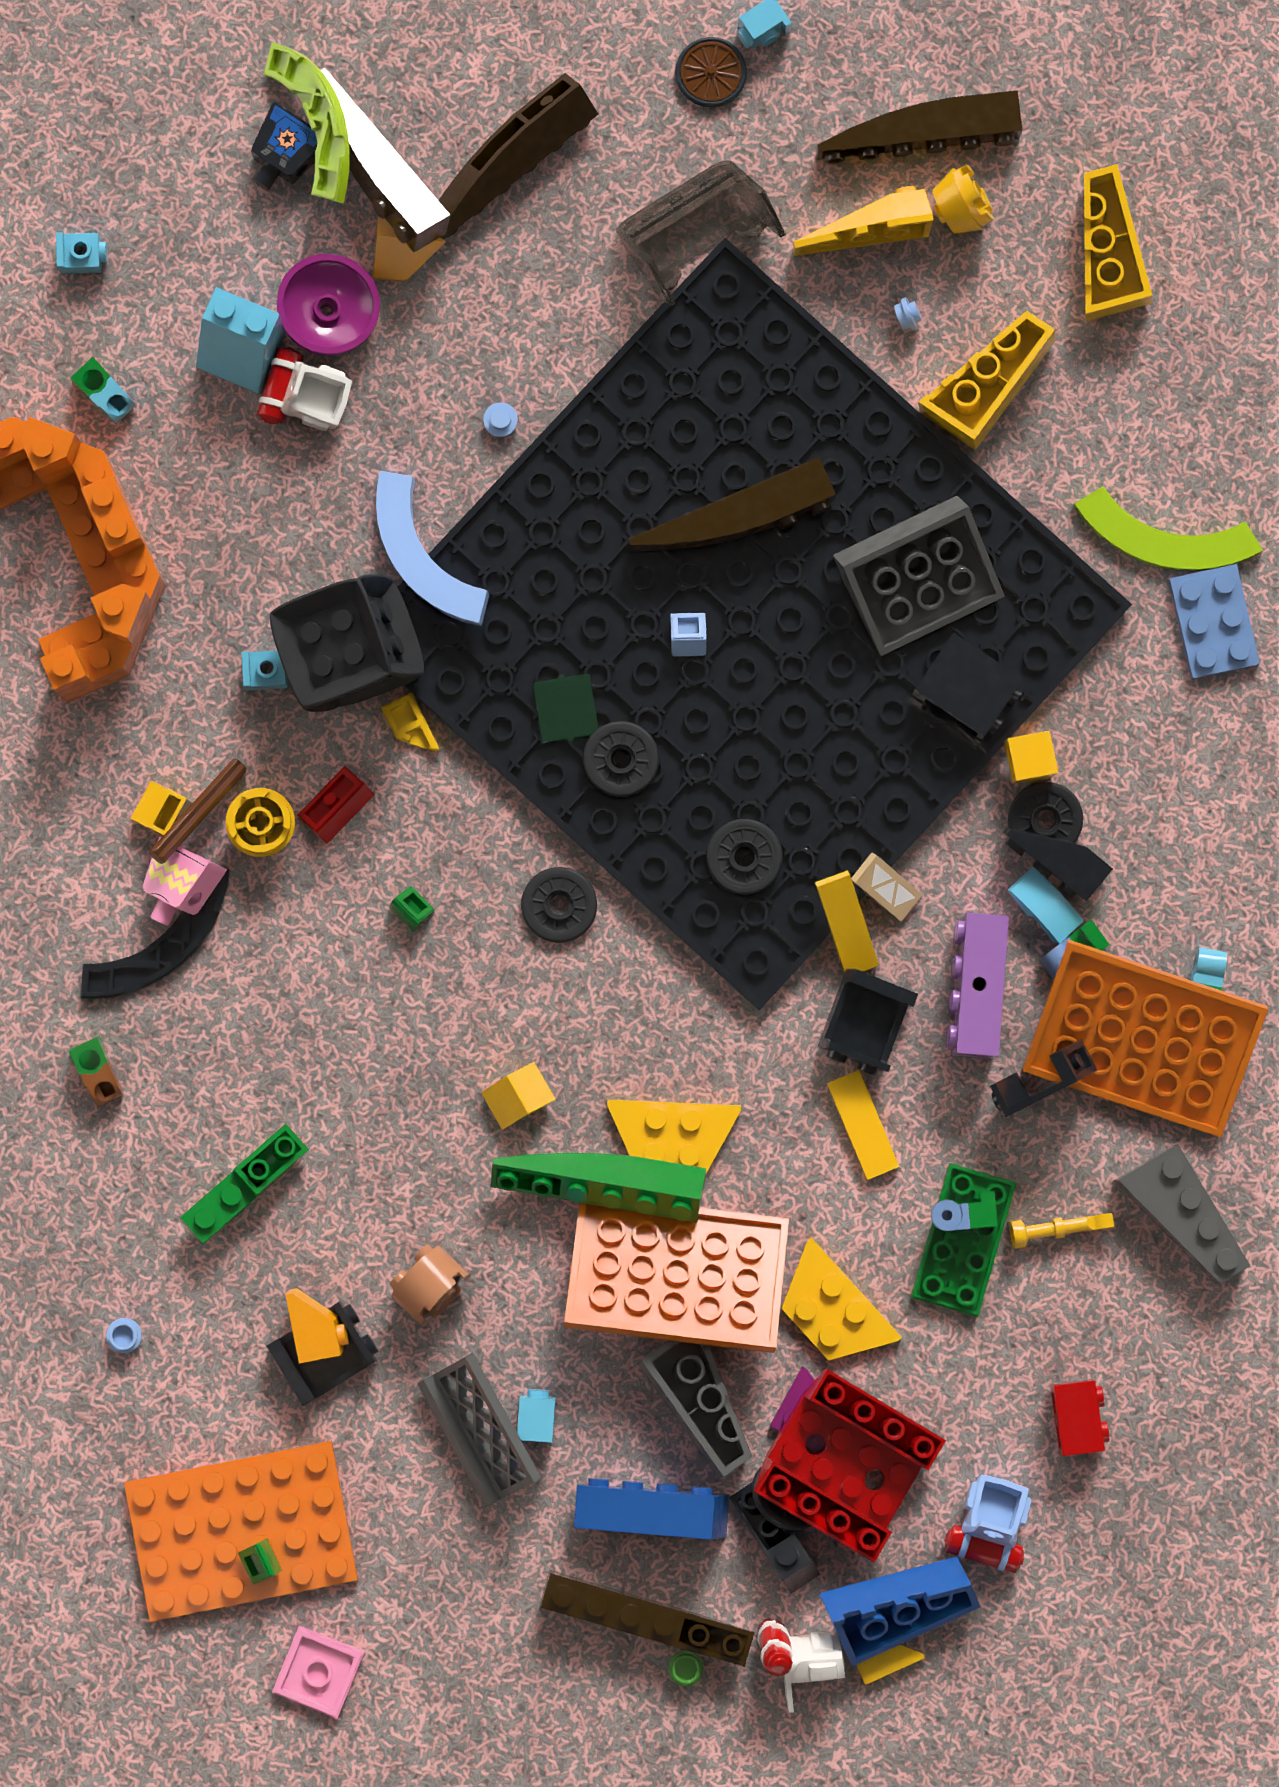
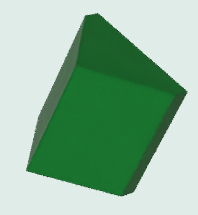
(411, 908)
(259, 1561)

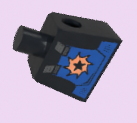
(283, 147)

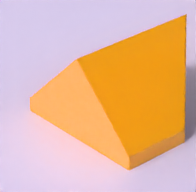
(395, 259)

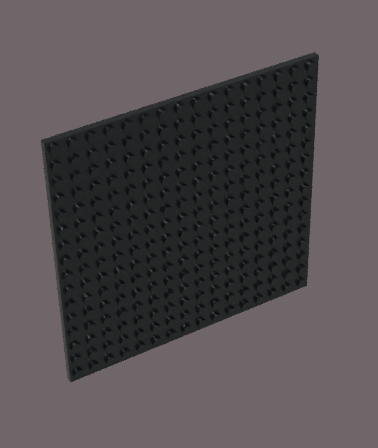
(792, 701)

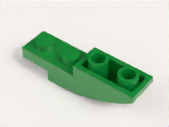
(244, 1184)

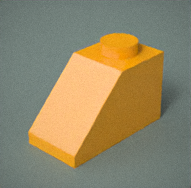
(314, 1328)

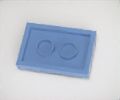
(1214, 621)

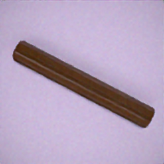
(198, 811)

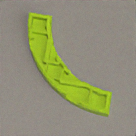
(324, 115)
(1164, 548)

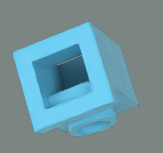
(762, 24)
(70, 263)
(253, 677)

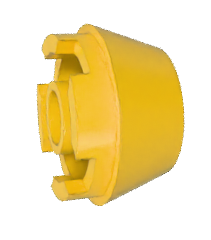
(962, 202)
(260, 822)

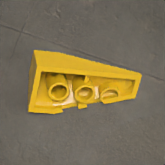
(887, 220)

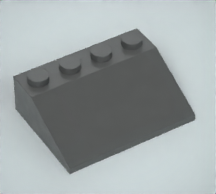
(919, 575)

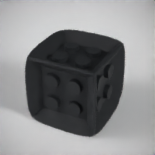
(346, 642)

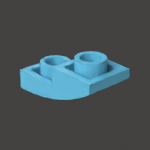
(1046, 904)

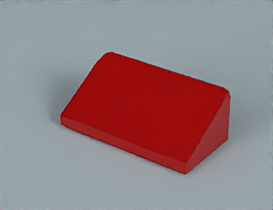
(335, 804)

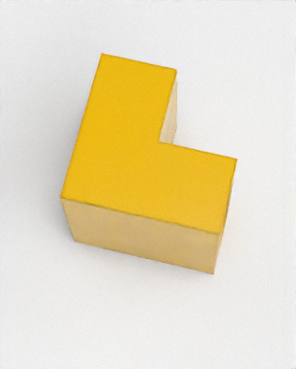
(1031, 757)
(159, 808)
(518, 1095)

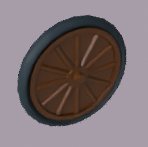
(711, 72)

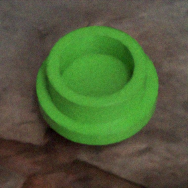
(685, 1668)

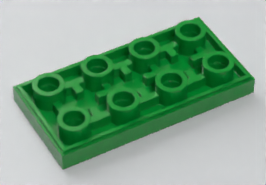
(960, 1262)

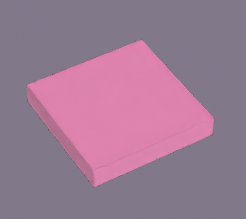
(318, 1672)

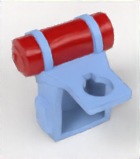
(991, 1524)

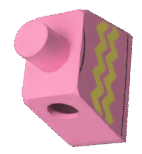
(181, 883)

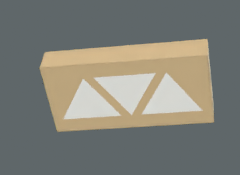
(886, 887)

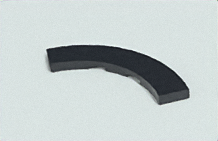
(160, 957)

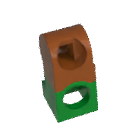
(96, 1071)

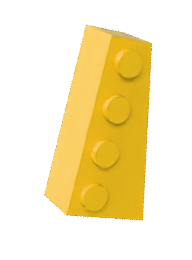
(1113, 258)
(985, 386)

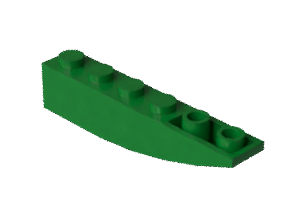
(606, 1181)

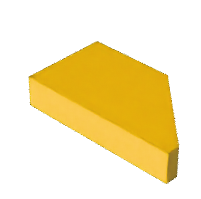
(409, 723)
(888, 1662)

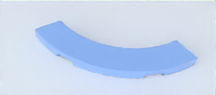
(411, 560)

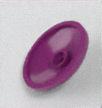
(331, 283)

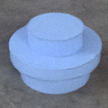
(908, 314)
(500, 419)
(124, 1335)

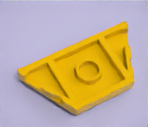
(673, 1131)
(833, 1308)

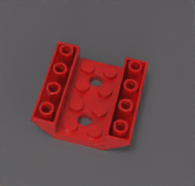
(830, 1484)

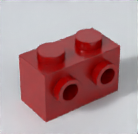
(1078, 1417)

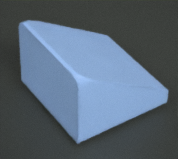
(688, 634)

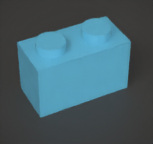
(536, 1416)

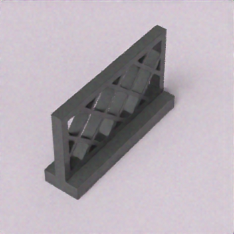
(464, 1428)

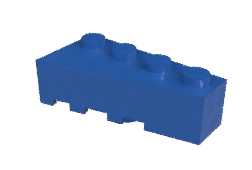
(651, 1511)
(898, 1607)

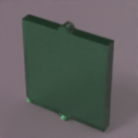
(565, 708)

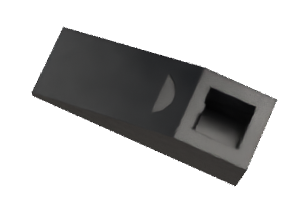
(1069, 861)
(777, 1543)

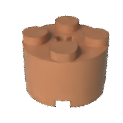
(428, 1284)

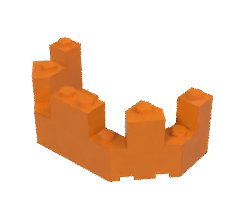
(105, 542)

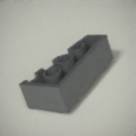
(1183, 1210)
(699, 1402)

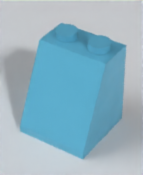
(238, 340)

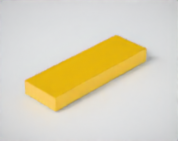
(846, 922)
(862, 1125)

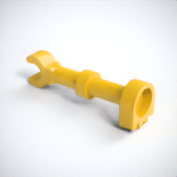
(1058, 1228)

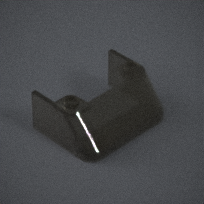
(694, 219)

